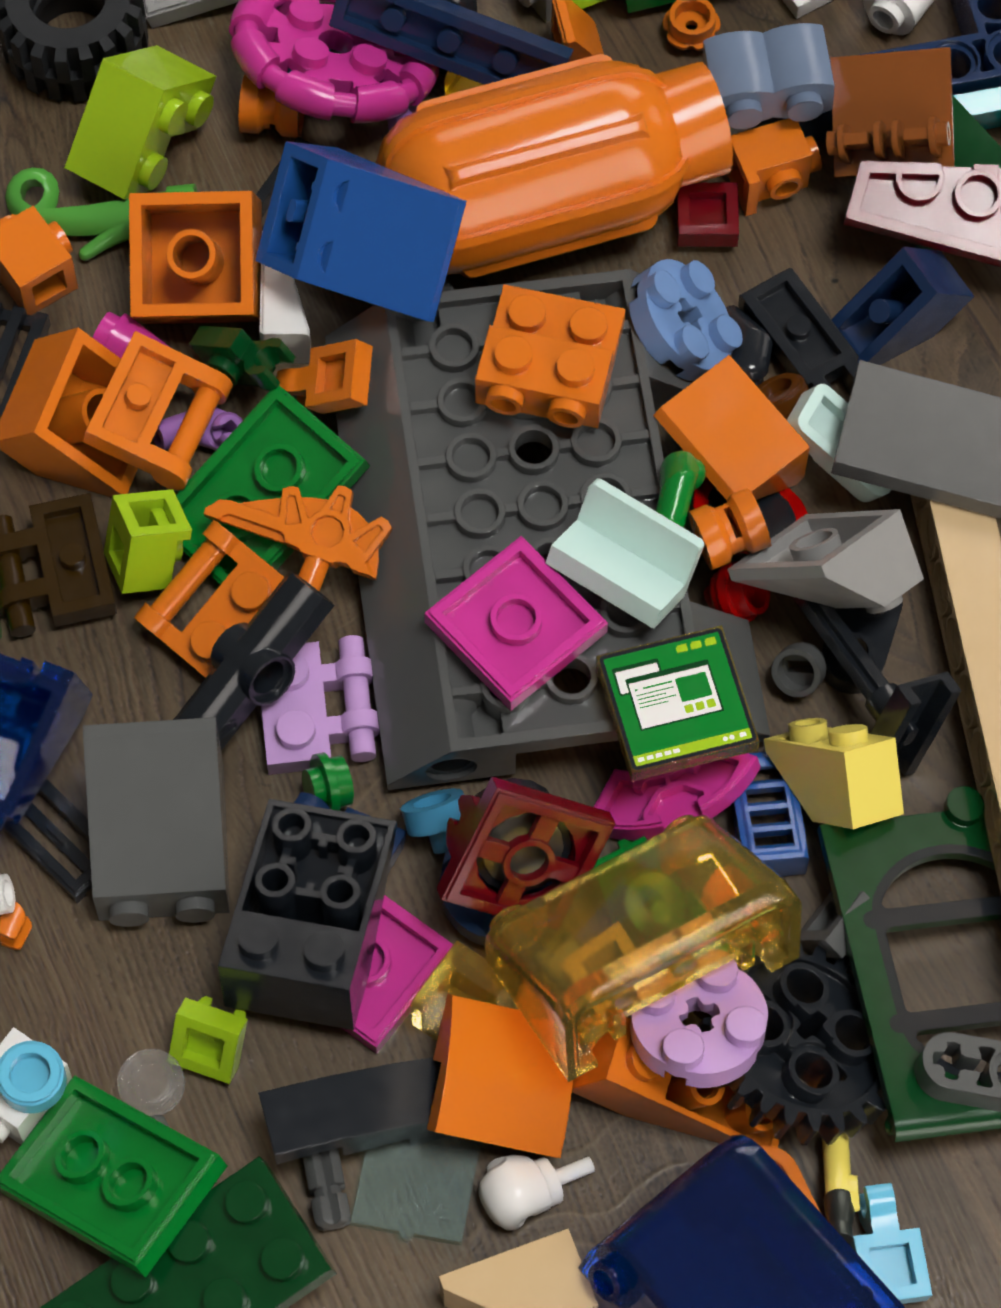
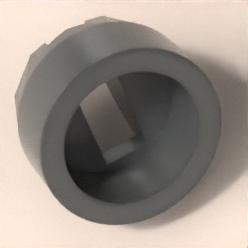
(799, 680)

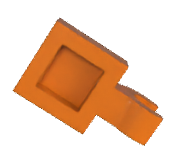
(334, 379)

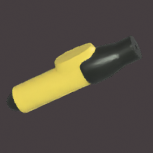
(841, 1187)

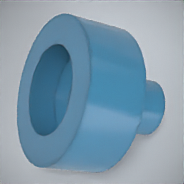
(429, 816)

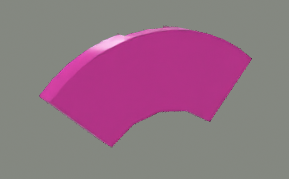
(654, 802)

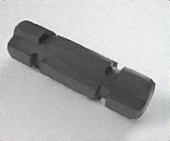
(325, 1183)

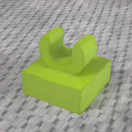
(208, 1039)

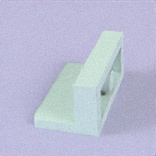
(627, 554)

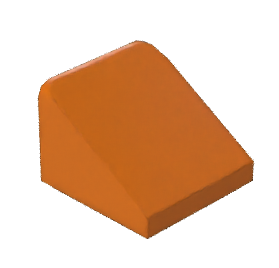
(574, 29)

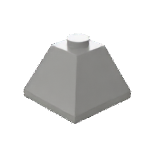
(837, 561)

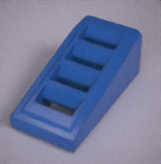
(785, 858)

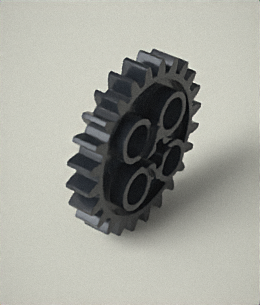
(807, 1043)

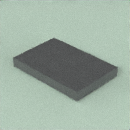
(922, 438)

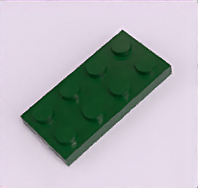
(233, 1252)

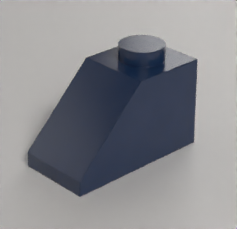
(902, 305)

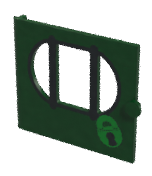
(870, 862)

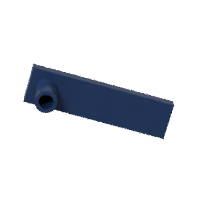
(449, 37)

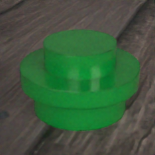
(329, 780)

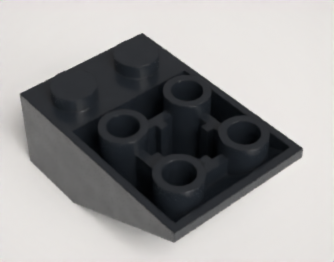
(308, 915)

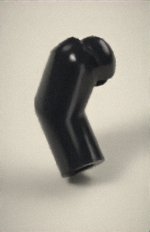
(756, 347)

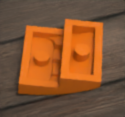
(497, 1080)

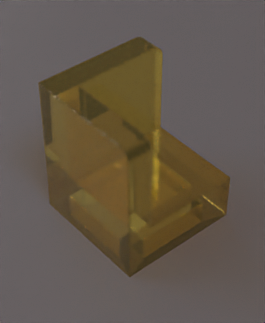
(458, 974)

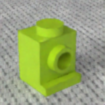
(145, 539)

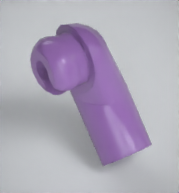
(217, 431)

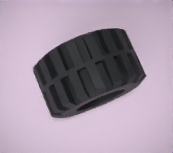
(67, 58)

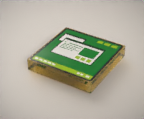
(677, 703)

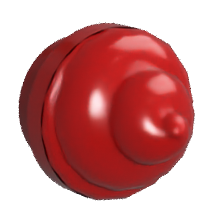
(735, 597)

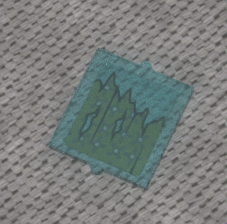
(418, 1188)

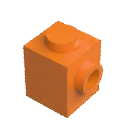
(35, 260)

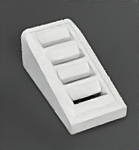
(283, 314)

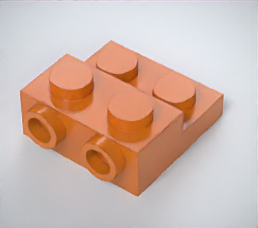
(549, 357)

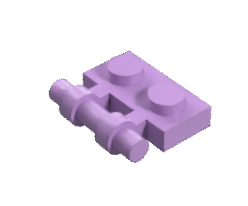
(298, 720)

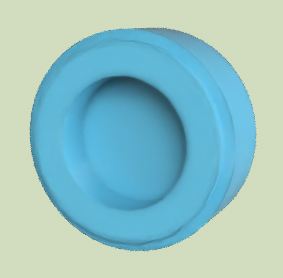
(32, 1077)

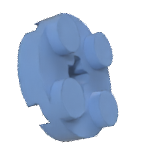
(685, 292)

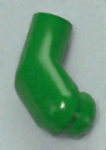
(679, 478)

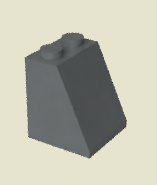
(156, 820)

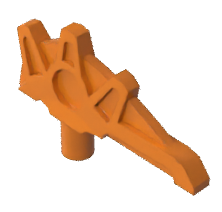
(320, 529)

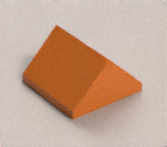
(735, 433)

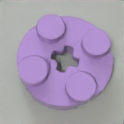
(708, 1056)

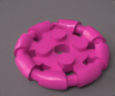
(324, 84)

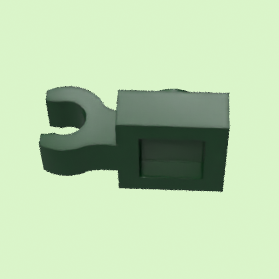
(240, 357)

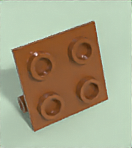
(892, 109)

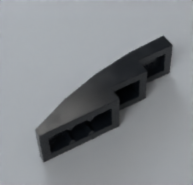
(352, 1110)

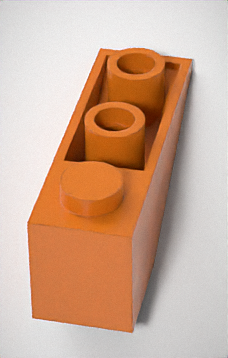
(637, 1092)

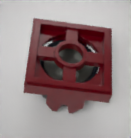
(518, 843)

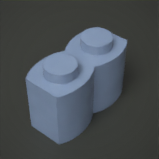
(771, 73)

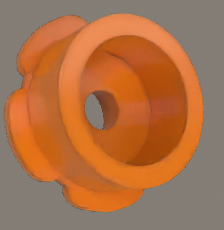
(694, 13)

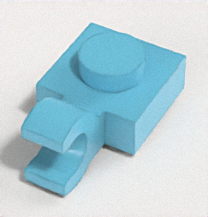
(890, 1252)

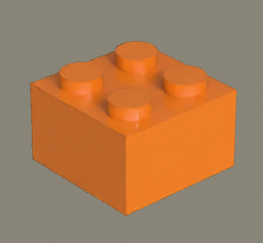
(195, 257)

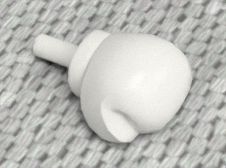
(524, 1187)

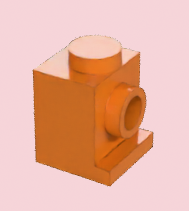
(772, 162)

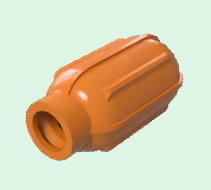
(563, 156)

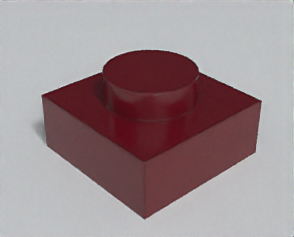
(708, 215)

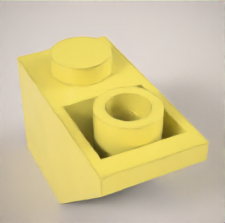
(839, 772)

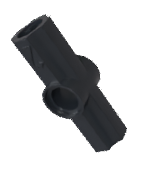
(256, 657)

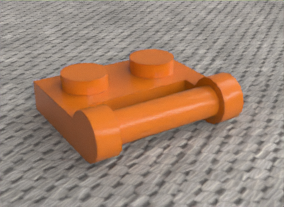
(139, 400)
(231, 604)

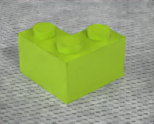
(133, 114)

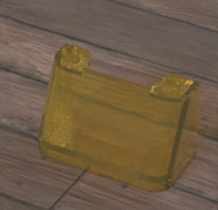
(639, 933)

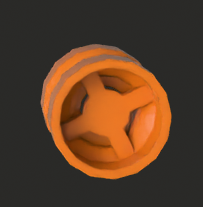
(260, 111)
(718, 535)

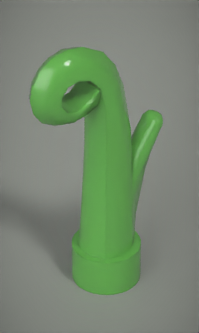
(104, 219)

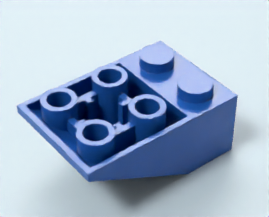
(360, 229)

